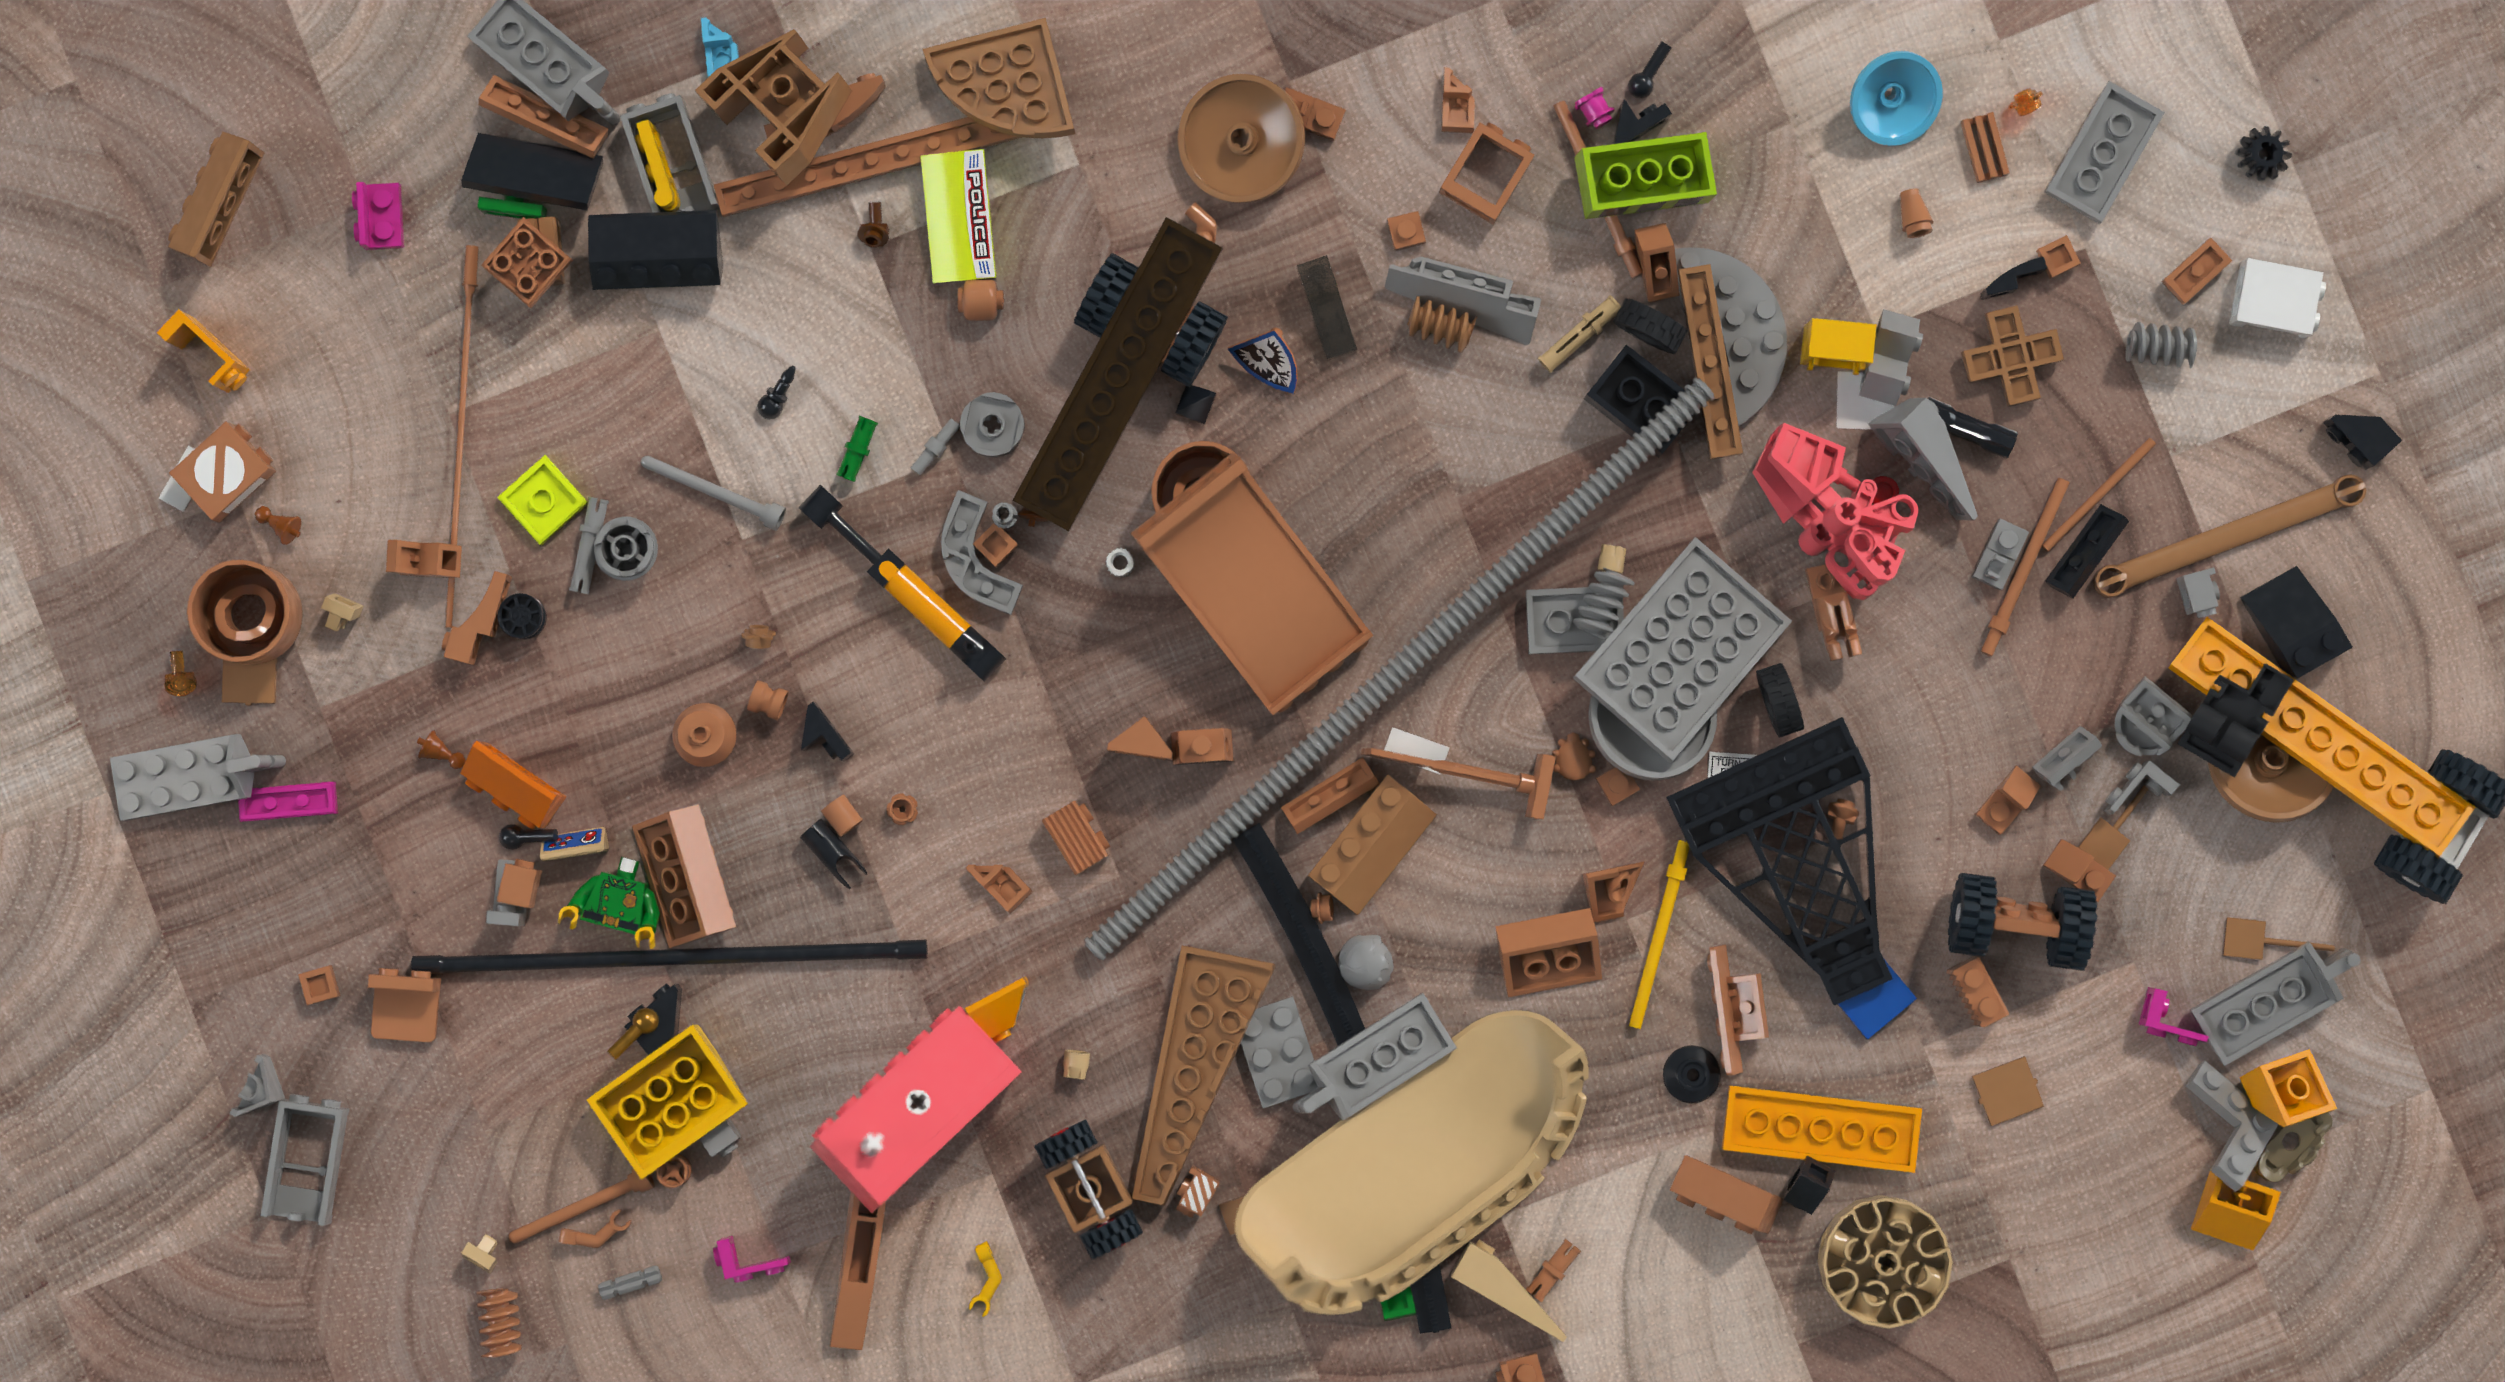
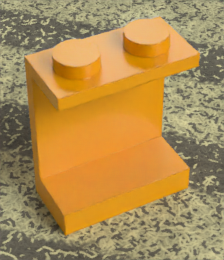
(183, 328)

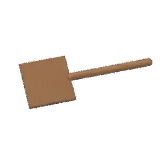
(2105, 841)
(2247, 939)

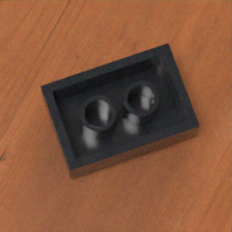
(1633, 393)

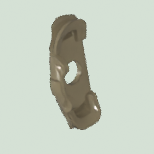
(2277, 1161)

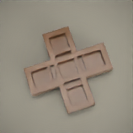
(2012, 356)

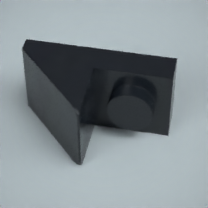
(1630, 128)
(819, 726)

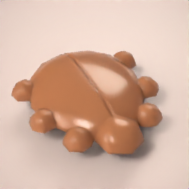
(1574, 758)

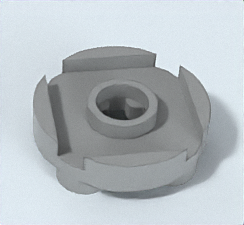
(981, 410)

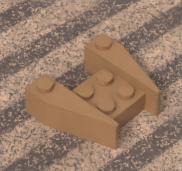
(785, 95)

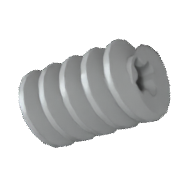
(2161, 343)
(1602, 602)

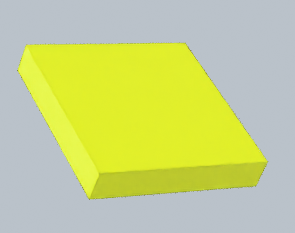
(543, 500)

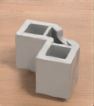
(1894, 343)

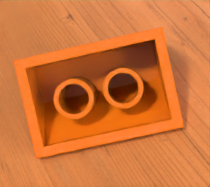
(511, 785)

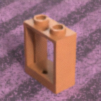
(1469, 199)

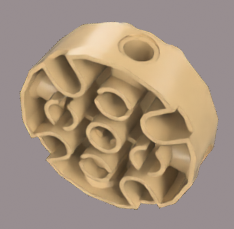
(1898, 1291)

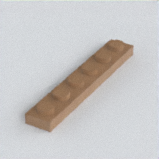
(1710, 360)

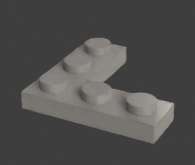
(2251, 1126)

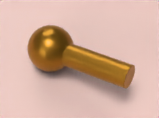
(644, 1022)

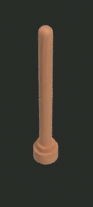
(632, 1182)

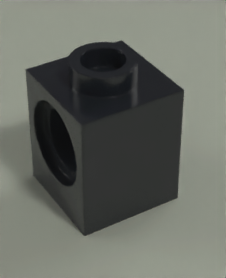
(1809, 1185)

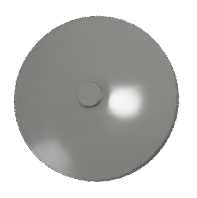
(1637, 758)

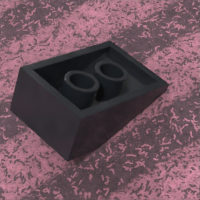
(2295, 623)

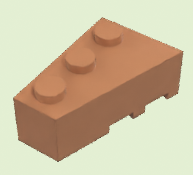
(1725, 1196)

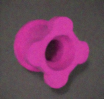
(1595, 108)

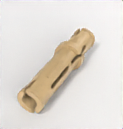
(1583, 331)

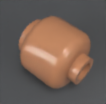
(980, 300)

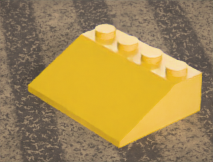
(668, 1101)

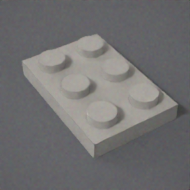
(1551, 621)
(1278, 1053)

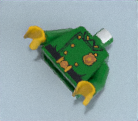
(616, 903)

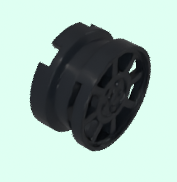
(522, 616)

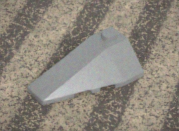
(1924, 442)

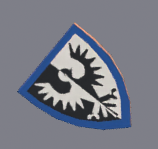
(1268, 360)

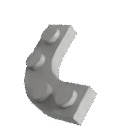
(961, 559)

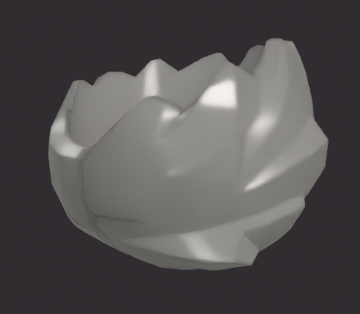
(1365, 962)

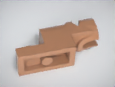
(1833, 612)

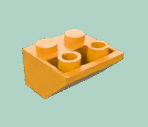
(2235, 1216)

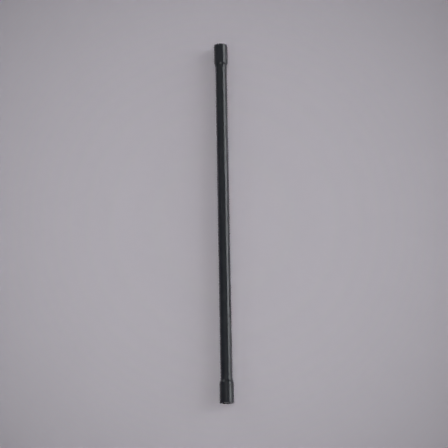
(443, 964)

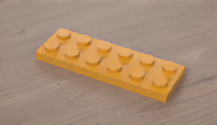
(1821, 1128)

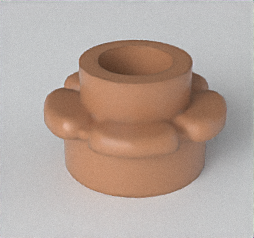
(908, 802)
(1322, 908)

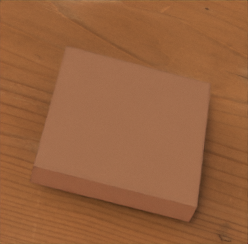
(527, 262)

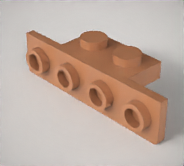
(1738, 1007)

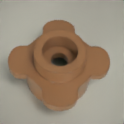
(758, 636)

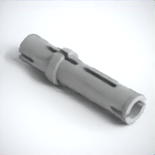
(585, 557)

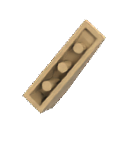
(1491, 1278)

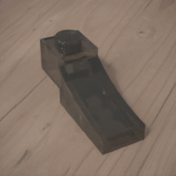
(1326, 307)

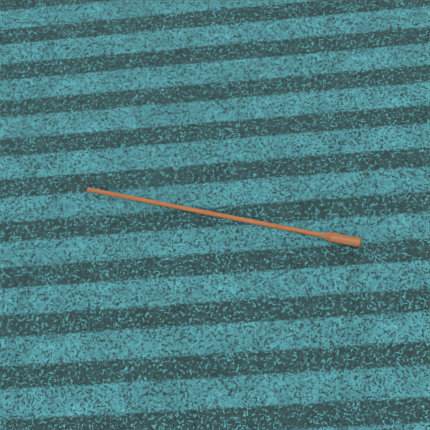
(470, 285)

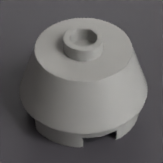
(625, 548)

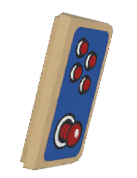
(575, 844)

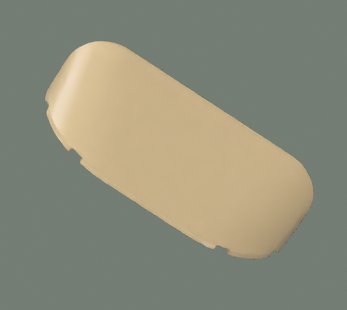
(1418, 1167)

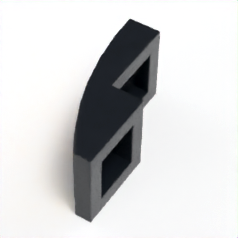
(2008, 283)

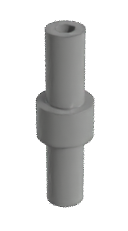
(935, 446)

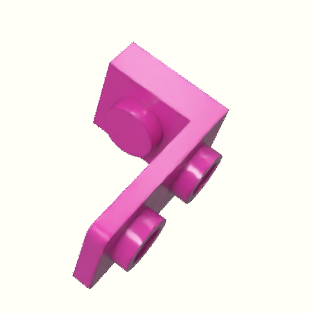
(2154, 1008)

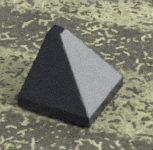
(1196, 403)

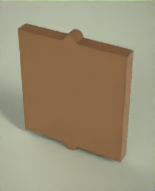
(249, 682)
(2007, 1091)

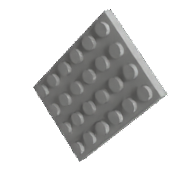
(1682, 650)

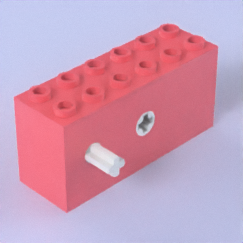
(884, 1141)

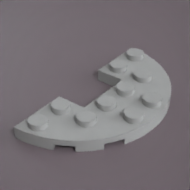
(1750, 327)

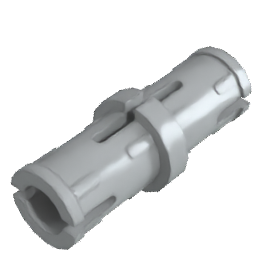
(1010, 521)

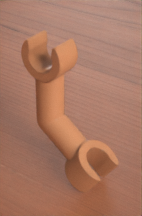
(575, 1237)

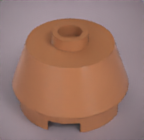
(704, 734)

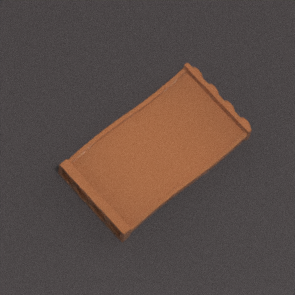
(1252, 584)

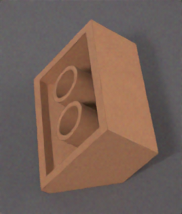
(1549, 952)

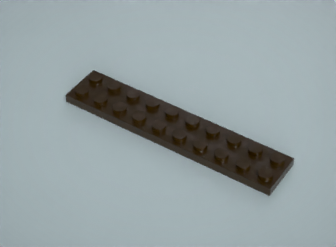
(1117, 374)

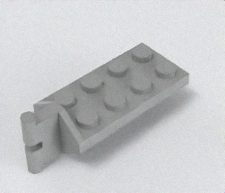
(543, 59)
(186, 776)
(2272, 1000)
(1377, 1059)

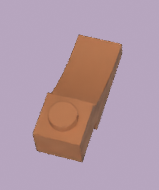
(464, 642)

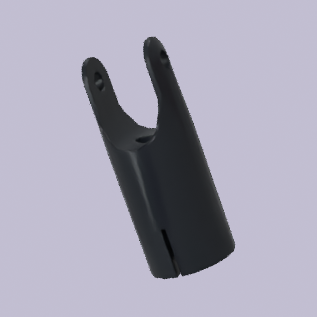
(829, 848)

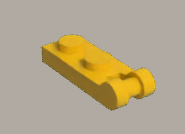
(658, 167)

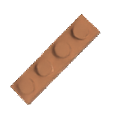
(540, 117)

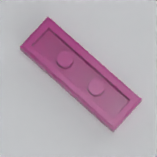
(289, 802)

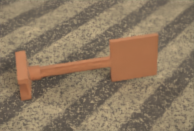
(1535, 785)

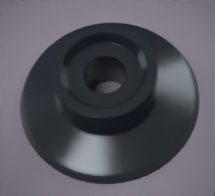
(1676, 1071)

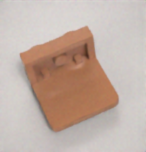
(404, 1005)

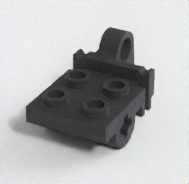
(2232, 719)

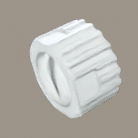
(1128, 569)

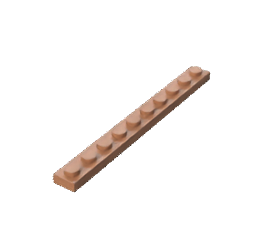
(856, 164)

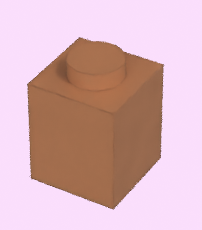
(519, 884)

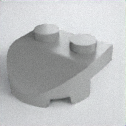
(2149, 720)

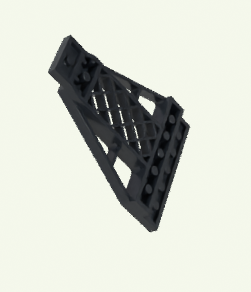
(1770, 788)

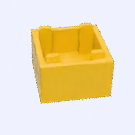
(1838, 344)

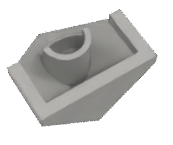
(260, 1089)

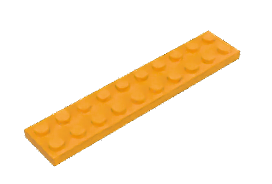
(2332, 744)

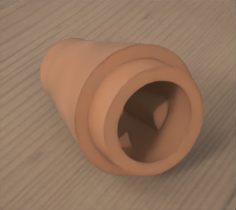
(1914, 214)

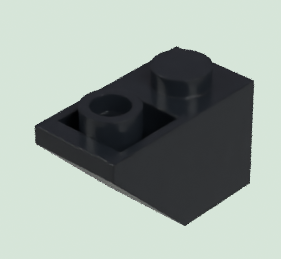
(2363, 436)
(667, 1006)

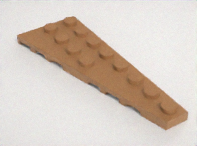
(1203, 1029)

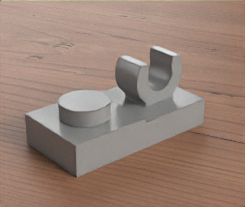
(2000, 554)
(2066, 756)

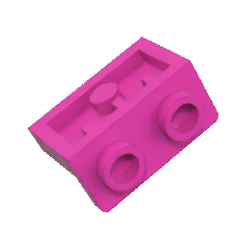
(378, 216)

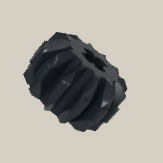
(2259, 142)

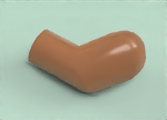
(1205, 223)

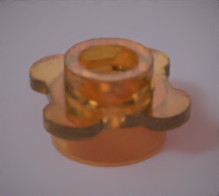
(2026, 101)

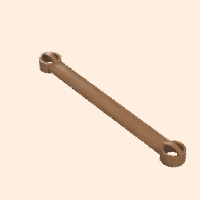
(2230, 535)

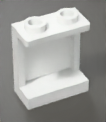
(2277, 297)

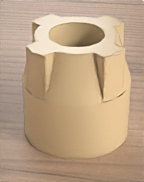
(1612, 558)
(1075, 1064)

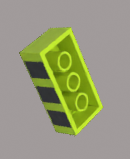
(1645, 175)

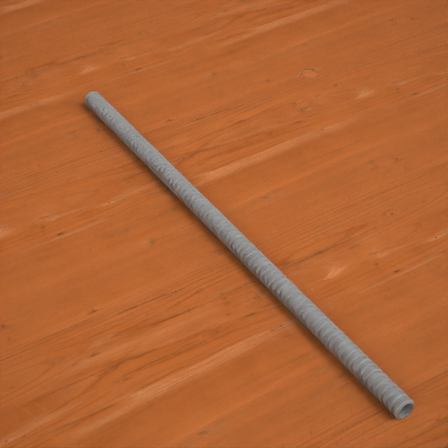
(1399, 668)

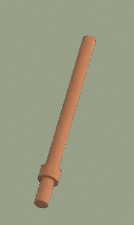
(1623, 245)
(1999, 623)

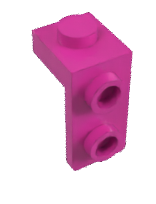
(726, 1256)

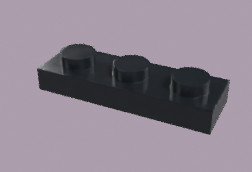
(2087, 551)

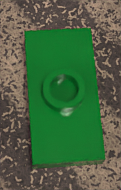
(511, 207)

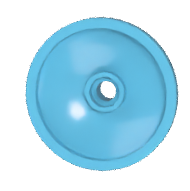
(1909, 107)

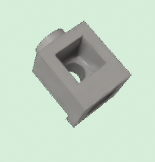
(2199, 593)

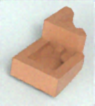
(1457, 105)
(1001, 884)

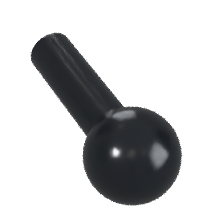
(1641, 83)
(513, 836)

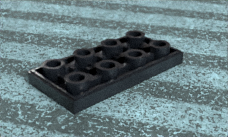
(532, 171)

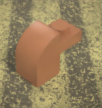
(423, 559)

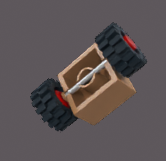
(1089, 1189)

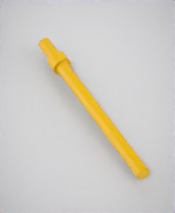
(1675, 873)

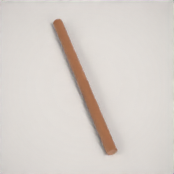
(2098, 494)

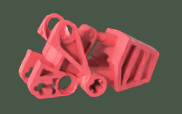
(1801, 468)

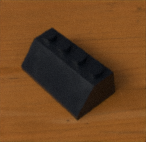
(654, 250)

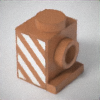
(1196, 1192)

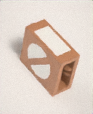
(223, 471)

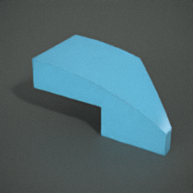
(718, 46)

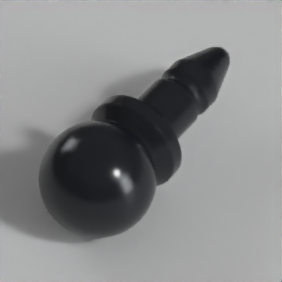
(771, 405)

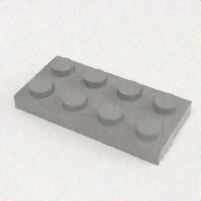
(2104, 152)

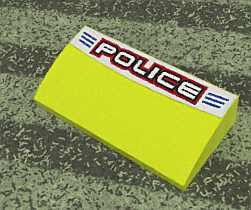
(958, 216)

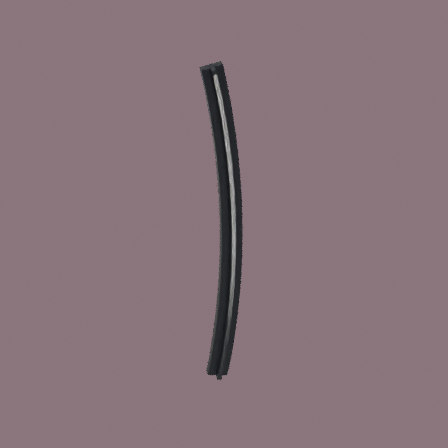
(1335, 1002)

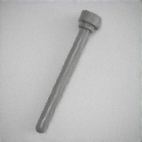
(770, 514)

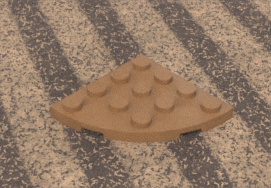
(1005, 80)

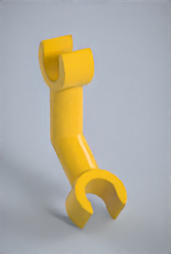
(994, 1276)

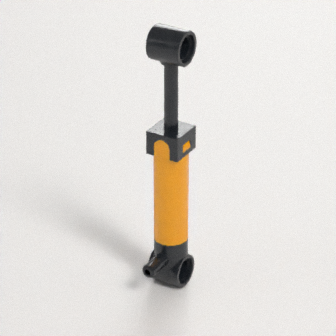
(910, 590)

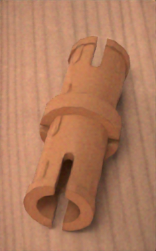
(1553, 1270)

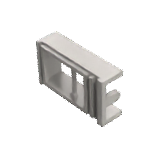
(694, 197)
(299, 1202)

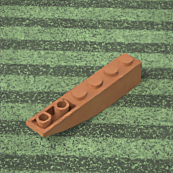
(856, 1274)

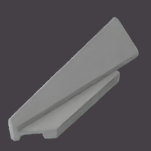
(1468, 292)

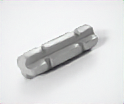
(630, 1282)

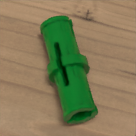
(857, 448)

